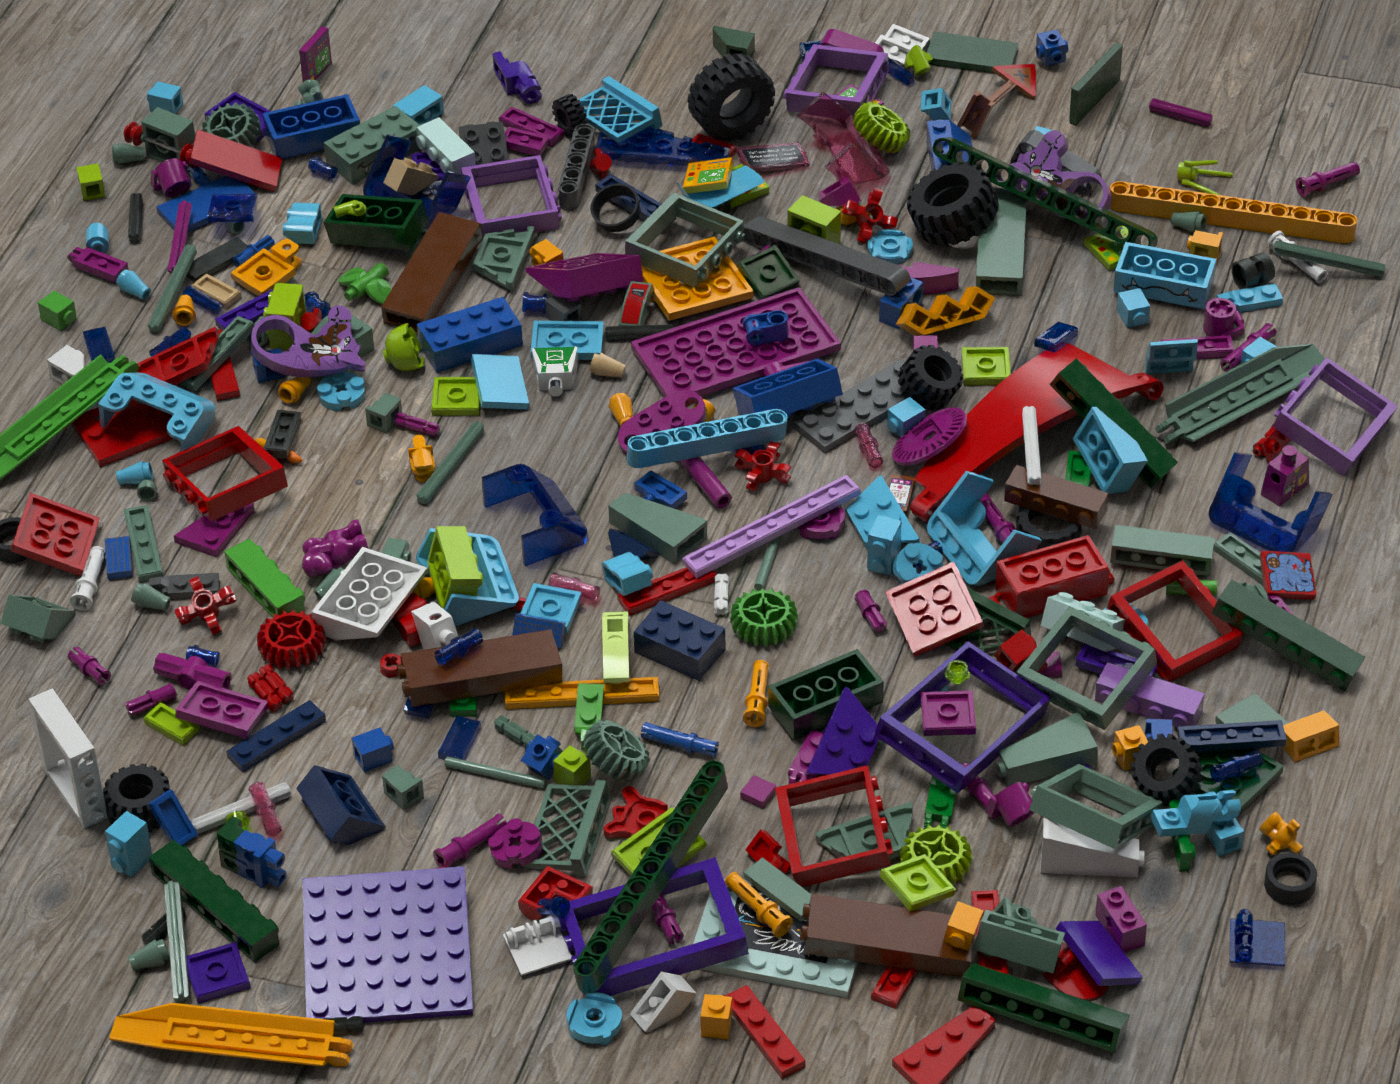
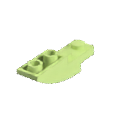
(615, 647)

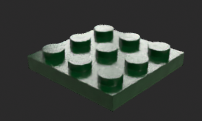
(1248, 786)

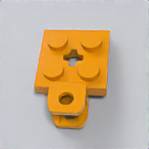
(275, 265)

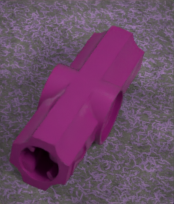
(190, 671)

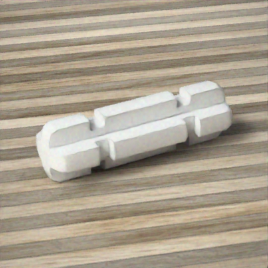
(721, 594)

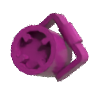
(171, 177)
(1220, 319)
(1012, 804)

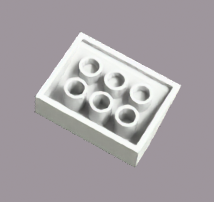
(367, 595)

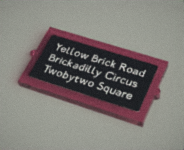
(773, 156)

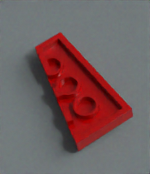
(945, 1048)

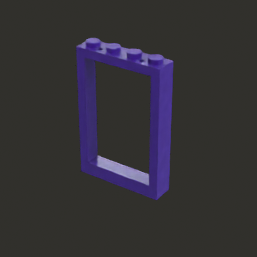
(933, 759)
(676, 961)

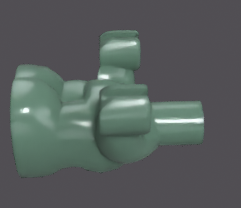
(310, 91)

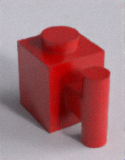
(1016, 651)

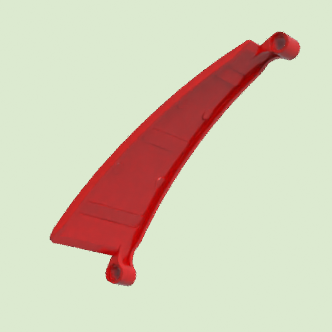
(997, 420)

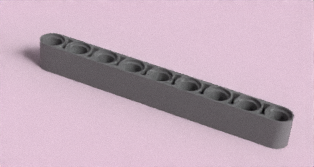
(827, 256)

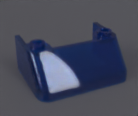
(448, 193)
(1234, 512)
(559, 522)

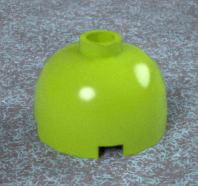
(403, 349)

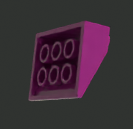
(588, 274)

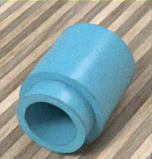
(97, 237)

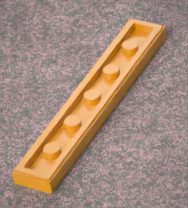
(565, 693)

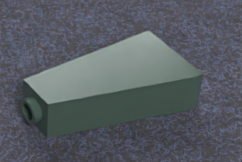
(658, 526)
(1048, 752)

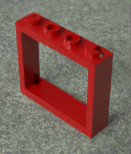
(215, 449)
(1167, 666)
(822, 788)

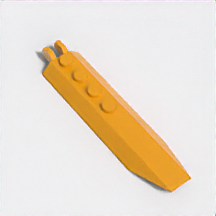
(234, 1034)

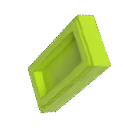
(163, 720)

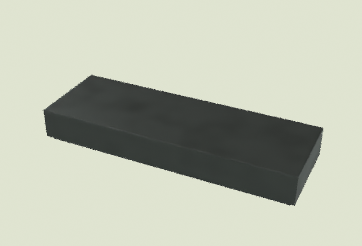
(216, 259)
(282, 433)

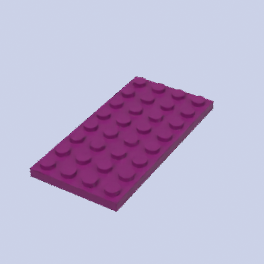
(715, 350)

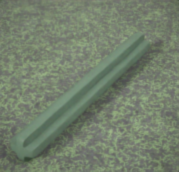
(1329, 258)
(172, 288)
(450, 462)
(176, 941)

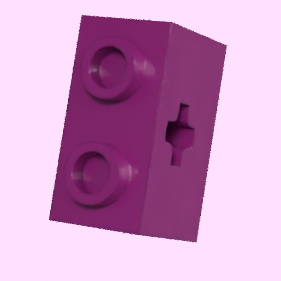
(1121, 919)

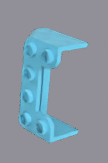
(190, 412)

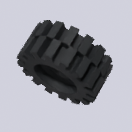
(568, 113)

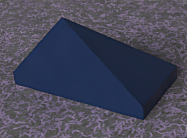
(624, 543)

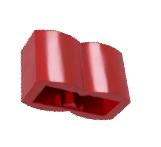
(404, 620)

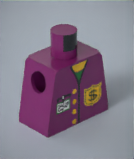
(1285, 476)

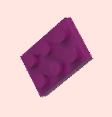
(221, 709)

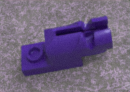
(516, 78)

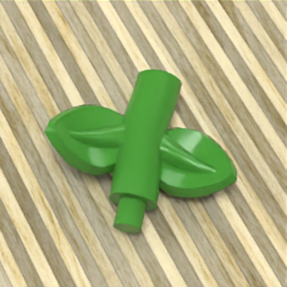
(361, 282)

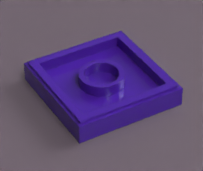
(217, 972)

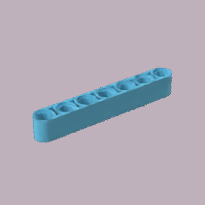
(706, 438)

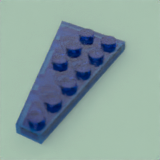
(659, 147)

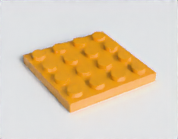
(721, 288)

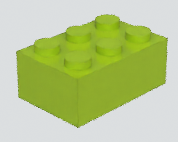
(453, 564)

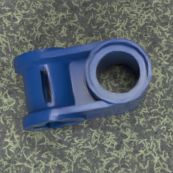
(768, 327)

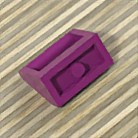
(839, 193)

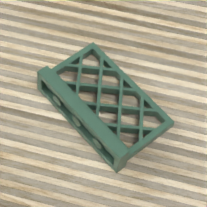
(587, 828)

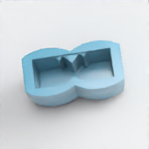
(303, 223)
(627, 573)

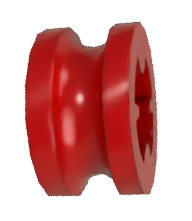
(386, 671)

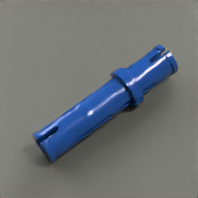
(690, 742)

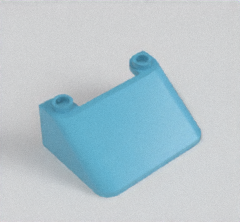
(497, 587)

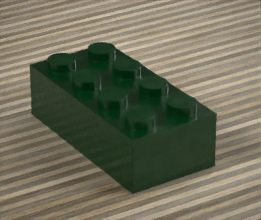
(385, 224)
(809, 697)

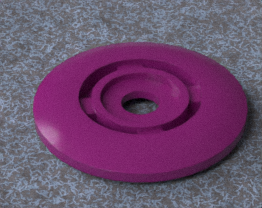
(946, 426)

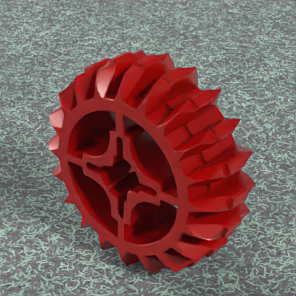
(291, 646)

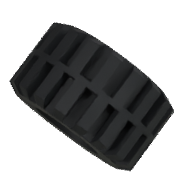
(930, 377)
(1153, 754)
(132, 784)

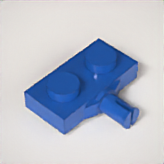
(660, 490)

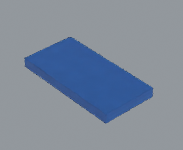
(200, 200)

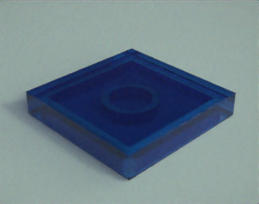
(232, 208)

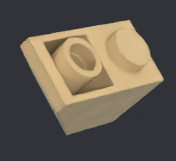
(409, 177)

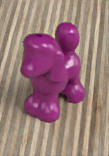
(333, 550)

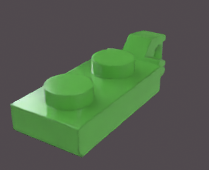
(588, 707)

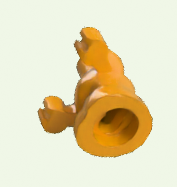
(1281, 834)

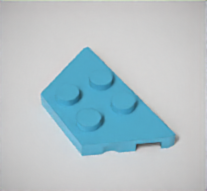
(876, 501)

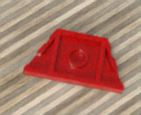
(183, 359)

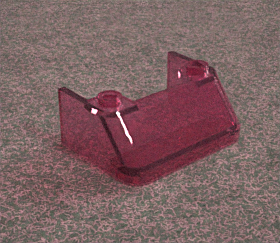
(851, 152)

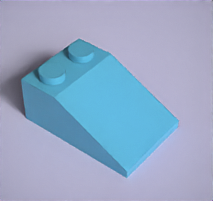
(1109, 452)

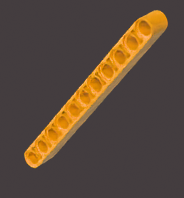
(1235, 212)

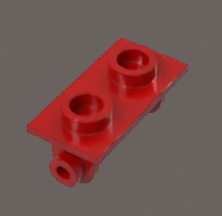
(1271, 444)

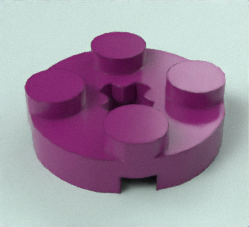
(829, 527)
(514, 832)

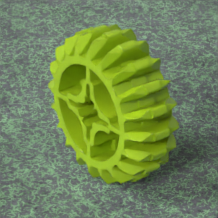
(881, 127)
(943, 847)

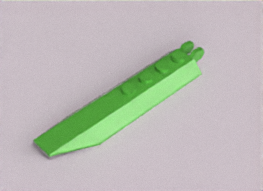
(59, 410)

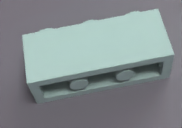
(444, 146)
(1059, 603)

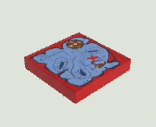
(1288, 574)

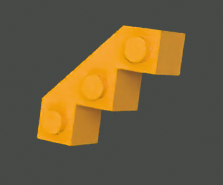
(946, 312)

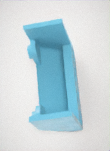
(957, 531)

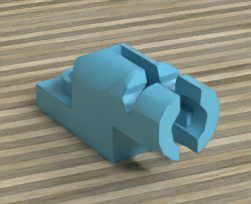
(1196, 813)

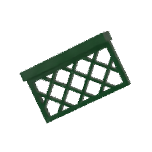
(997, 615)

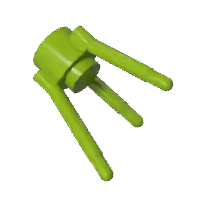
(1188, 171)

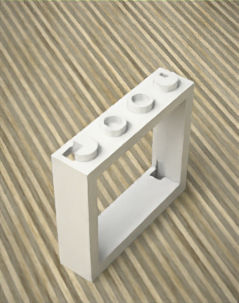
(62, 753)

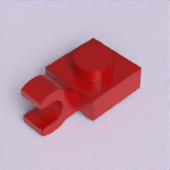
(767, 847)

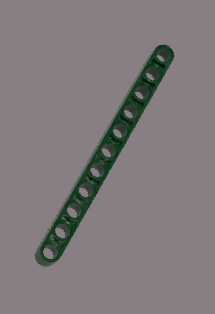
(1055, 194)
(650, 877)

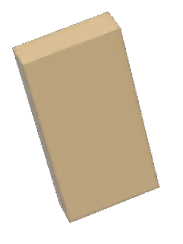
(217, 290)

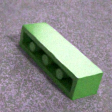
(263, 579)

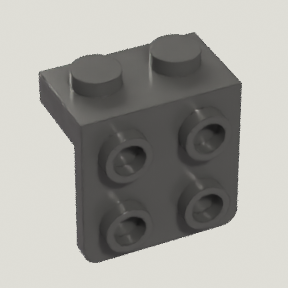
(486, 141)

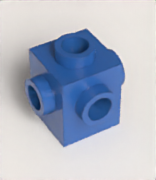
(1051, 47)
(540, 755)

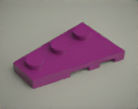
(215, 535)

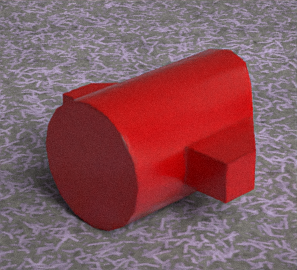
(600, 163)
(310, 320)

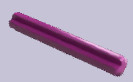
(180, 233)

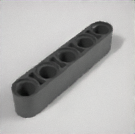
(576, 167)

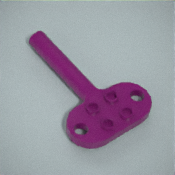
(673, 413)

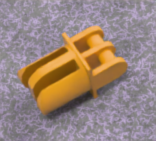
(421, 459)

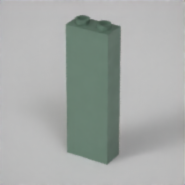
(1002, 247)

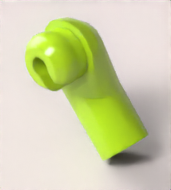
(353, 208)

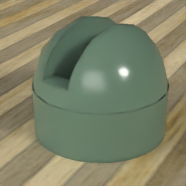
(235, 227)
(147, 490)

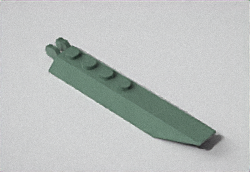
(1238, 391)

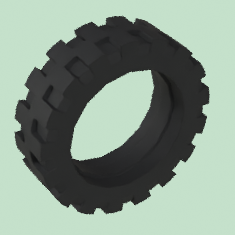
(1023, 525)

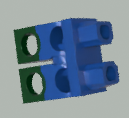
(250, 854)

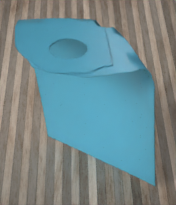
(740, 182)

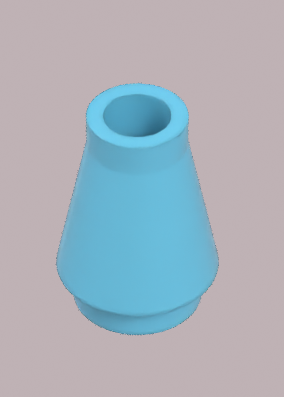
(131, 283)
(135, 473)

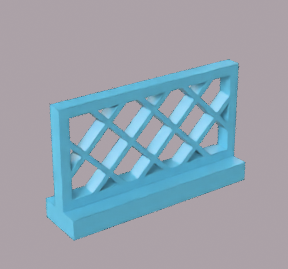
(627, 102)

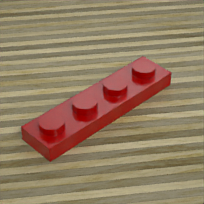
(765, 1032)

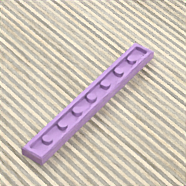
(771, 526)

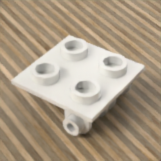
(537, 945)

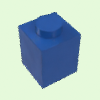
(372, 749)

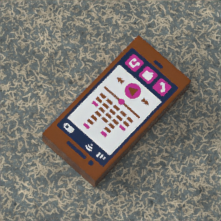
(902, 489)

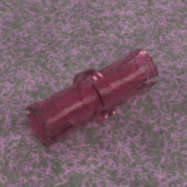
(868, 445)
(587, 590)
(265, 808)

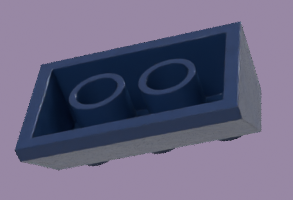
(339, 806)

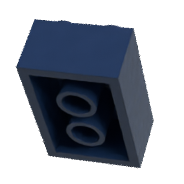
(679, 640)

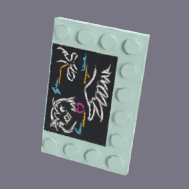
(776, 958)

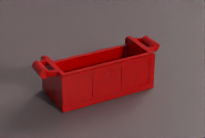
(1066, 567)

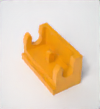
(1311, 736)

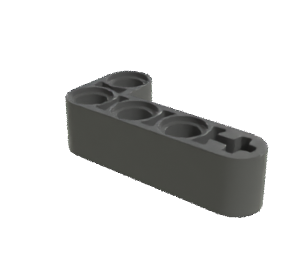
(1070, 161)

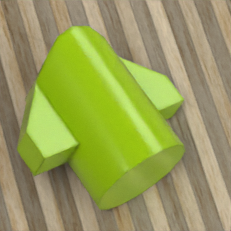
(918, 60)

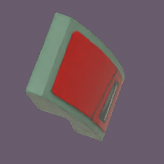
(635, 304)

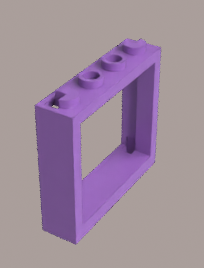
(874, 62)
(513, 171)
(1353, 390)

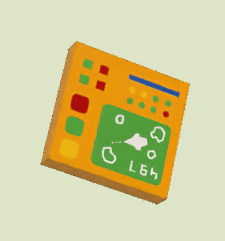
(708, 175)

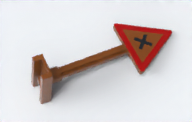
(979, 107)

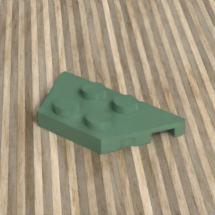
(503, 255)
(860, 836)

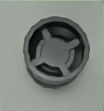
(1253, 271)

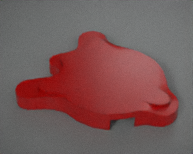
(634, 815)

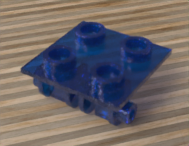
(1256, 940)

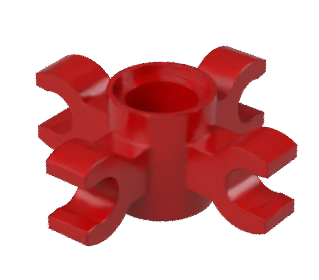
(866, 223)
(762, 466)
(209, 613)

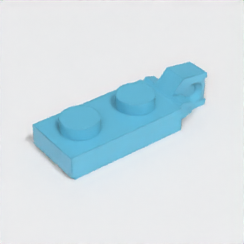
(1254, 298)

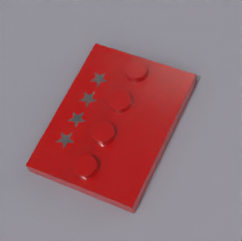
(126, 434)

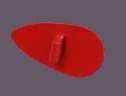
(1073, 978)

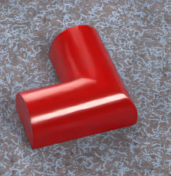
(550, 885)

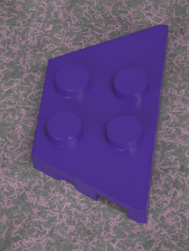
(846, 739)

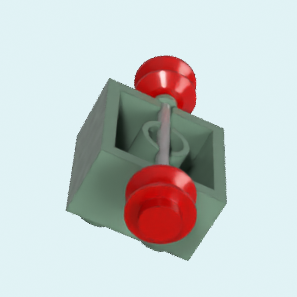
(164, 136)

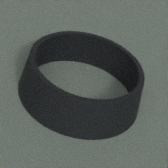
(608, 193)

